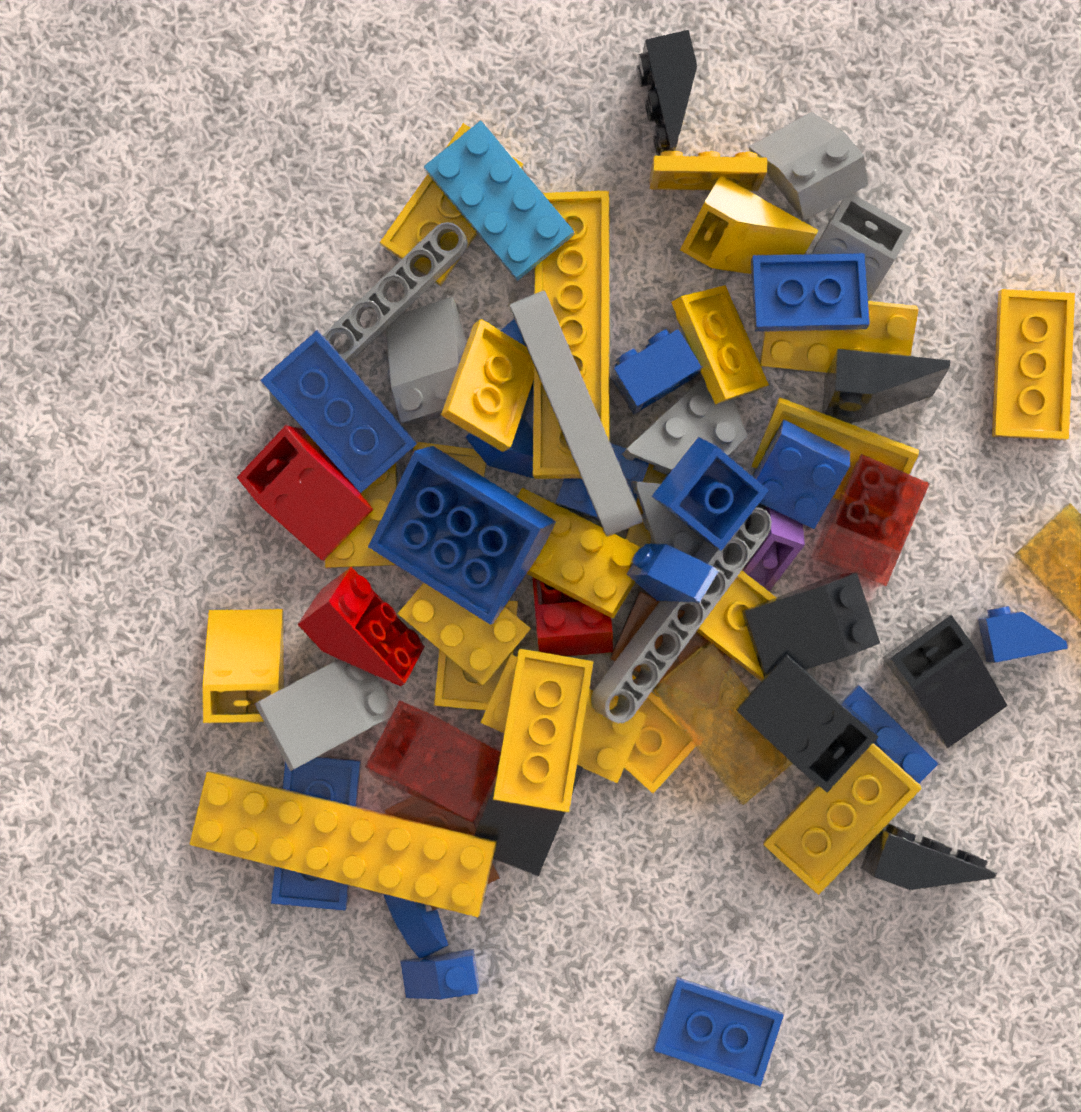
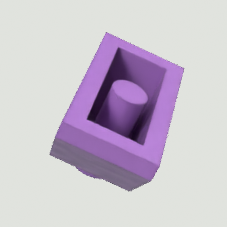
(776, 551)

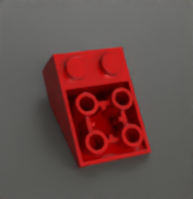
(305, 491)
(569, 625)
(361, 629)

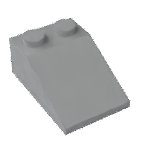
(812, 164)
(424, 358)
(323, 711)

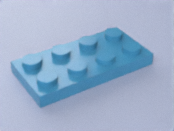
(499, 200)

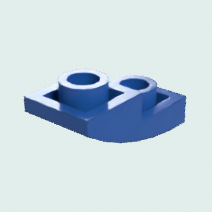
(418, 927)

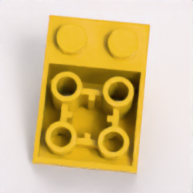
(740, 225)
(241, 663)

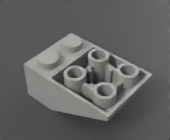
(867, 230)

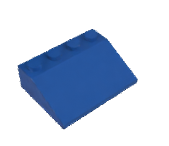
(460, 533)

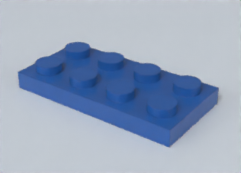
(338, 411)
(330, 780)

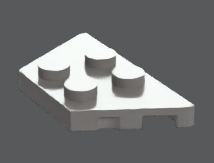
(683, 423)
(666, 527)

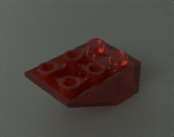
(870, 521)
(434, 761)

